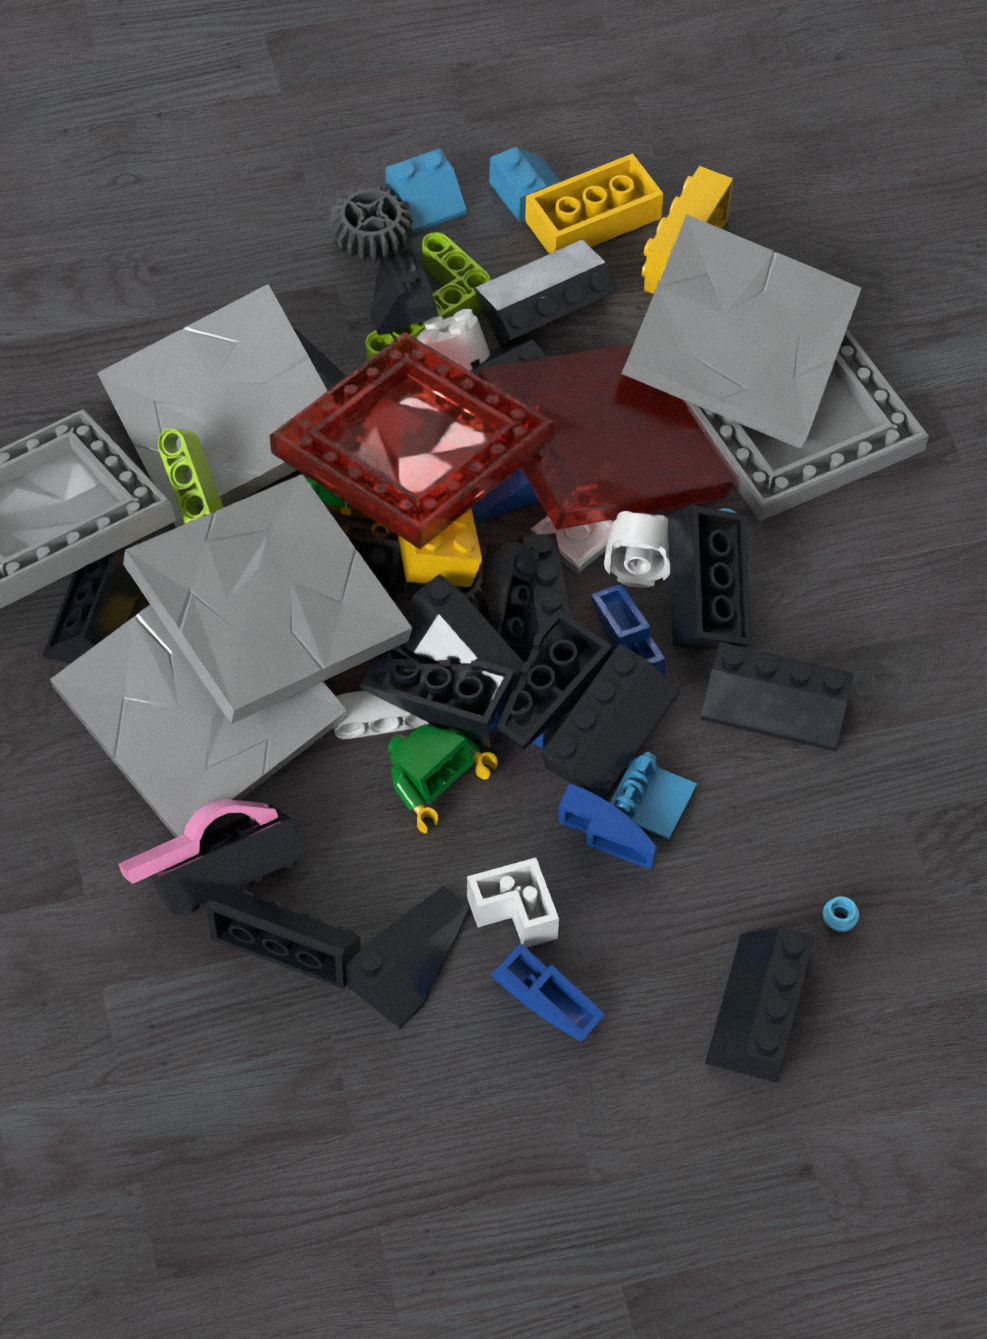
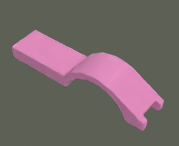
(188, 844)

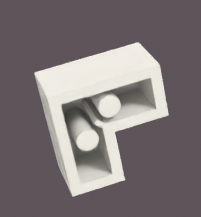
(515, 893)

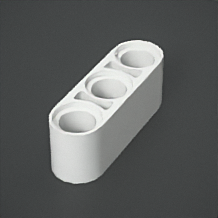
(372, 716)

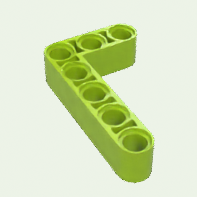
(456, 274)
(177, 466)

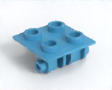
(652, 796)

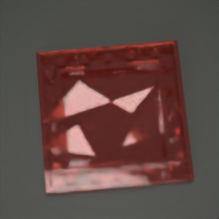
(412, 439)
(613, 439)

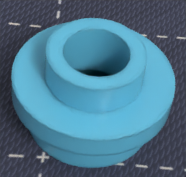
(840, 905)

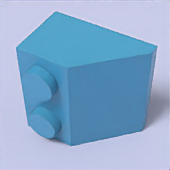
(518, 174)
(428, 188)

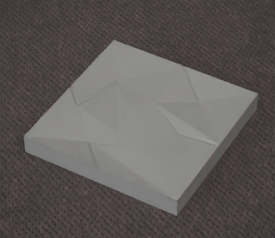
(742, 331)
(229, 383)
(853, 434)
(69, 503)
(266, 597)
(170, 732)

